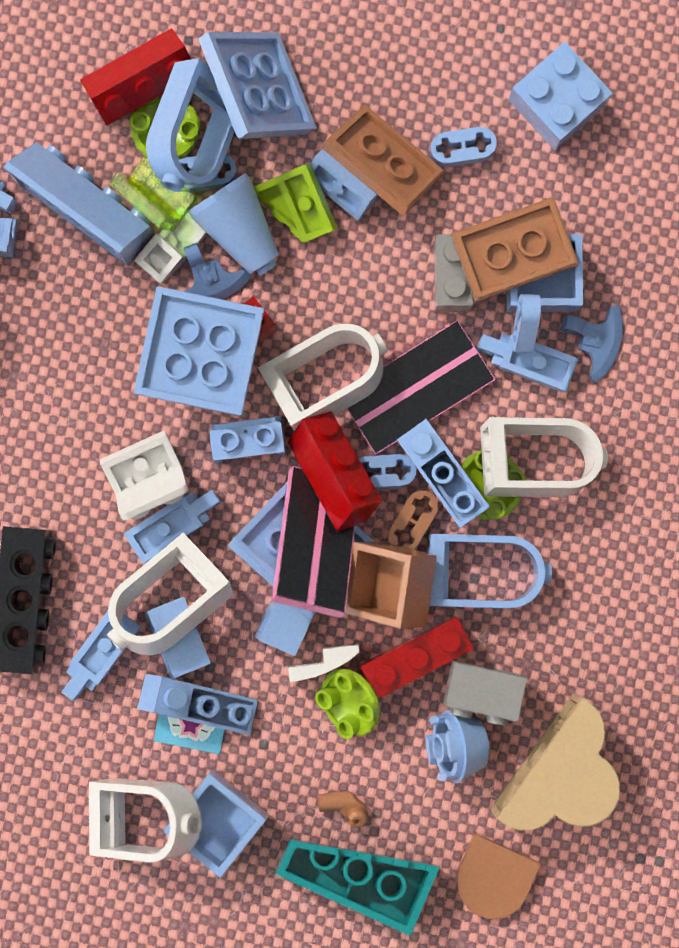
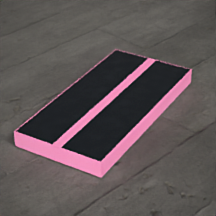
(421, 387)
(311, 554)

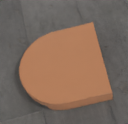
(494, 878)

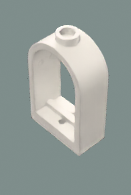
(276, 369)
(495, 455)
(199, 566)
(108, 819)

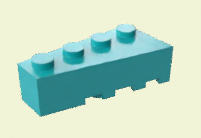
(369, 883)

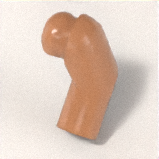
(347, 804)

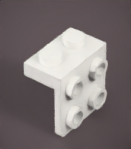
(145, 476)

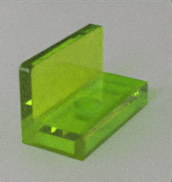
(153, 200)

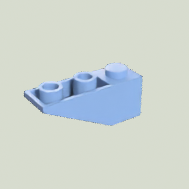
(443, 473)
(197, 704)

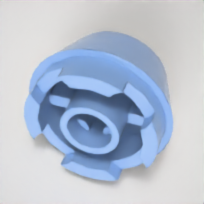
(457, 746)

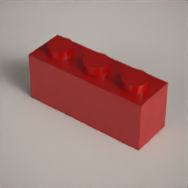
(134, 77)
(334, 471)
(416, 656)

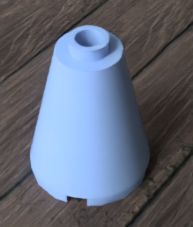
(238, 225)

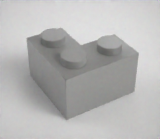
(450, 283)
(484, 691)

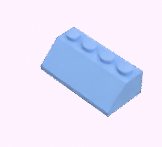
(80, 202)

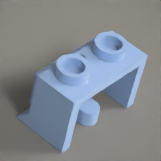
(247, 438)

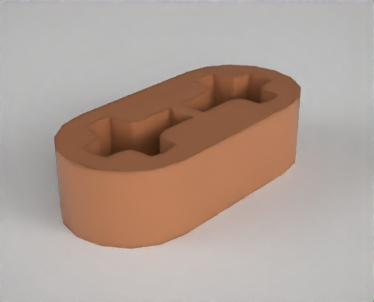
(420, 525)

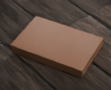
(383, 159)
(514, 249)

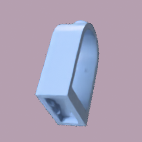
(188, 78)
(439, 546)

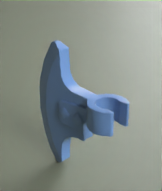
(211, 278)
(598, 340)

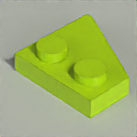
(298, 203)

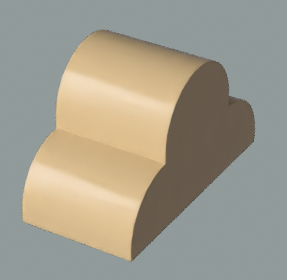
(562, 774)

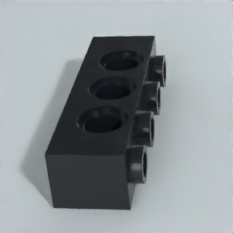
(14, 545)

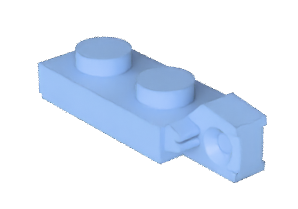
(541, 366)
(169, 523)
(95, 657)

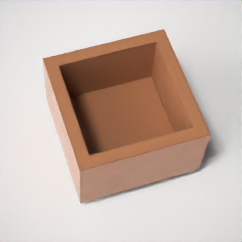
(390, 584)

